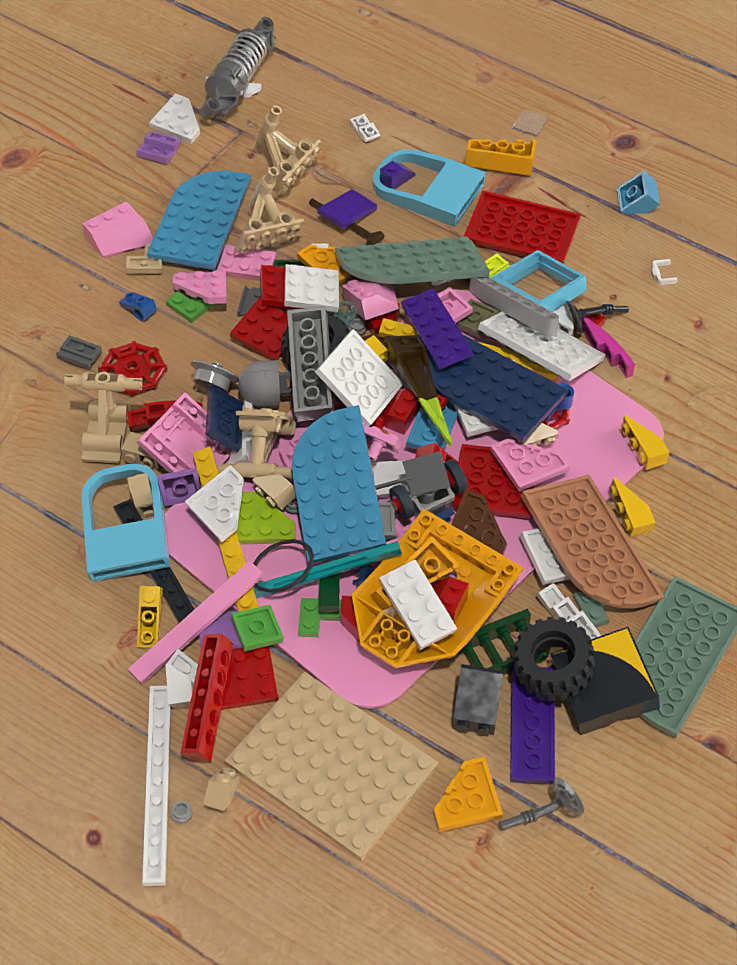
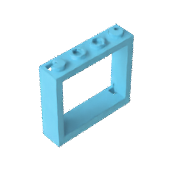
(575, 281)

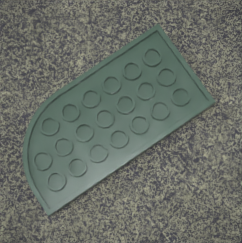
(413, 261)
(683, 649)

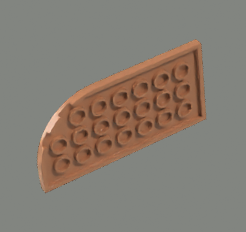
(591, 543)

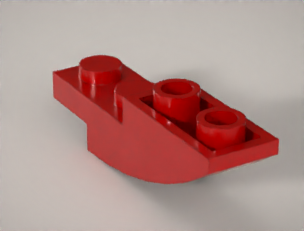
(149, 415)

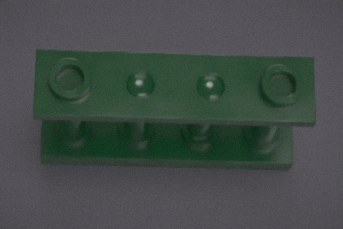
(502, 629)

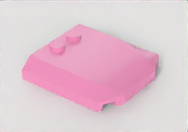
(180, 434)

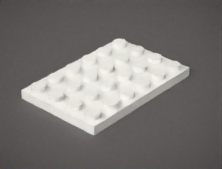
(557, 353)

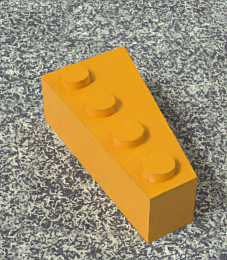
(501, 155)

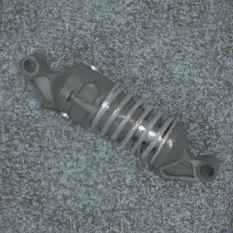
(237, 68)

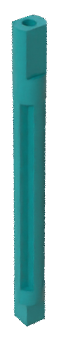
(333, 567)

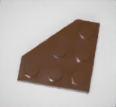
(478, 521)

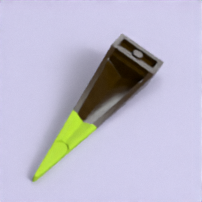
(410, 357)

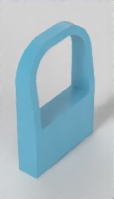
(446, 196)
(128, 546)

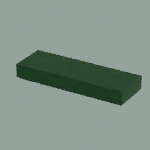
(329, 593)

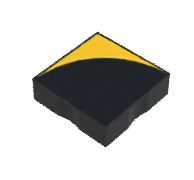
(618, 685)

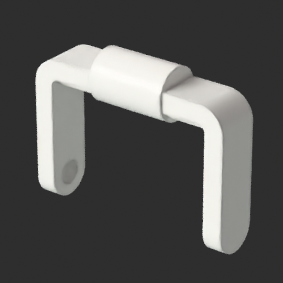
(656, 273)

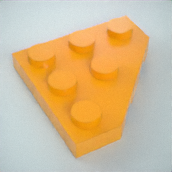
(323, 258)
(468, 798)

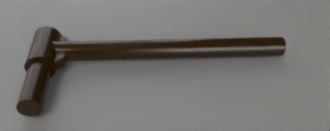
(372, 238)

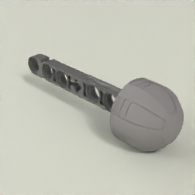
(263, 384)

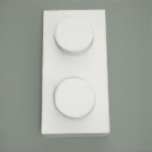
(184, 664)

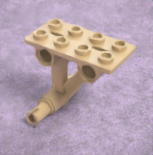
(299, 153)
(282, 224)
(106, 416)
(264, 428)

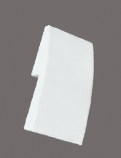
(363, 128)

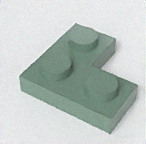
(592, 609)

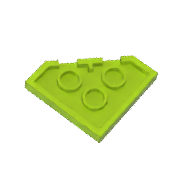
(262, 522)

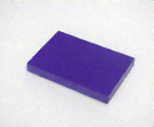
(347, 208)

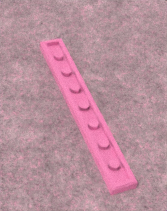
(196, 622)

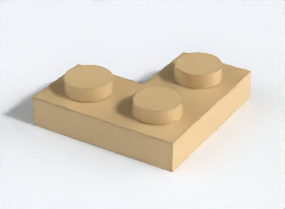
(143, 264)

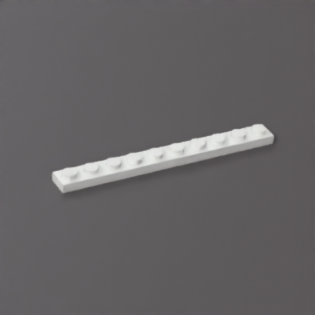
(157, 788)

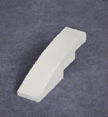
(563, 607)

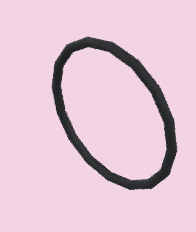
(299, 578)

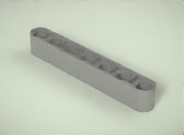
(515, 305)

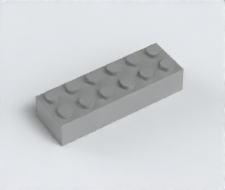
(308, 351)

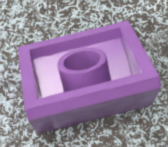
(178, 486)

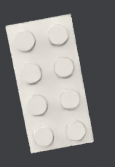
(417, 604)

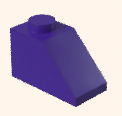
(395, 174)

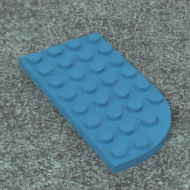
(200, 219)
(337, 487)

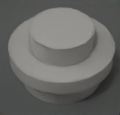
(358, 325)
(181, 812)

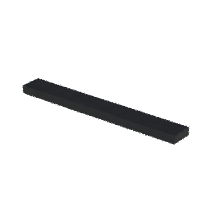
(164, 578)

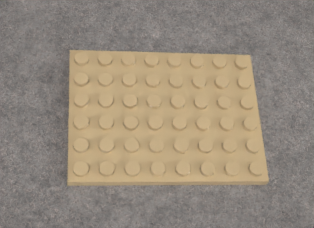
(332, 765)

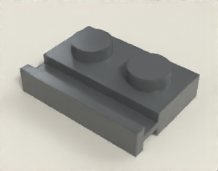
(248, 298)
(79, 352)

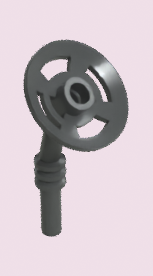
(564, 798)

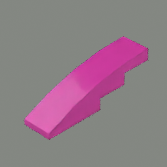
(609, 346)

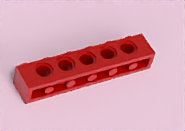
(207, 698)

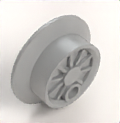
(214, 373)

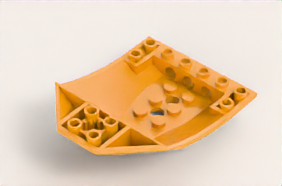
(485, 570)

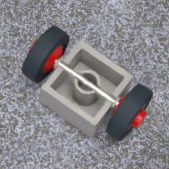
(435, 501)

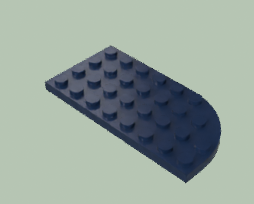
(498, 390)

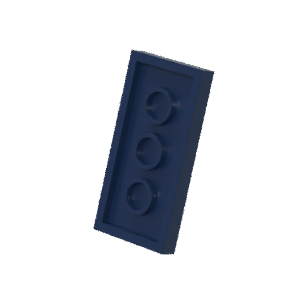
(221, 418)

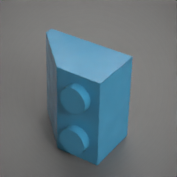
(638, 195)

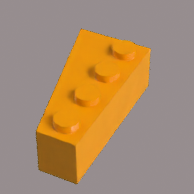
(434, 563)

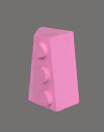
(117, 231)
(370, 297)

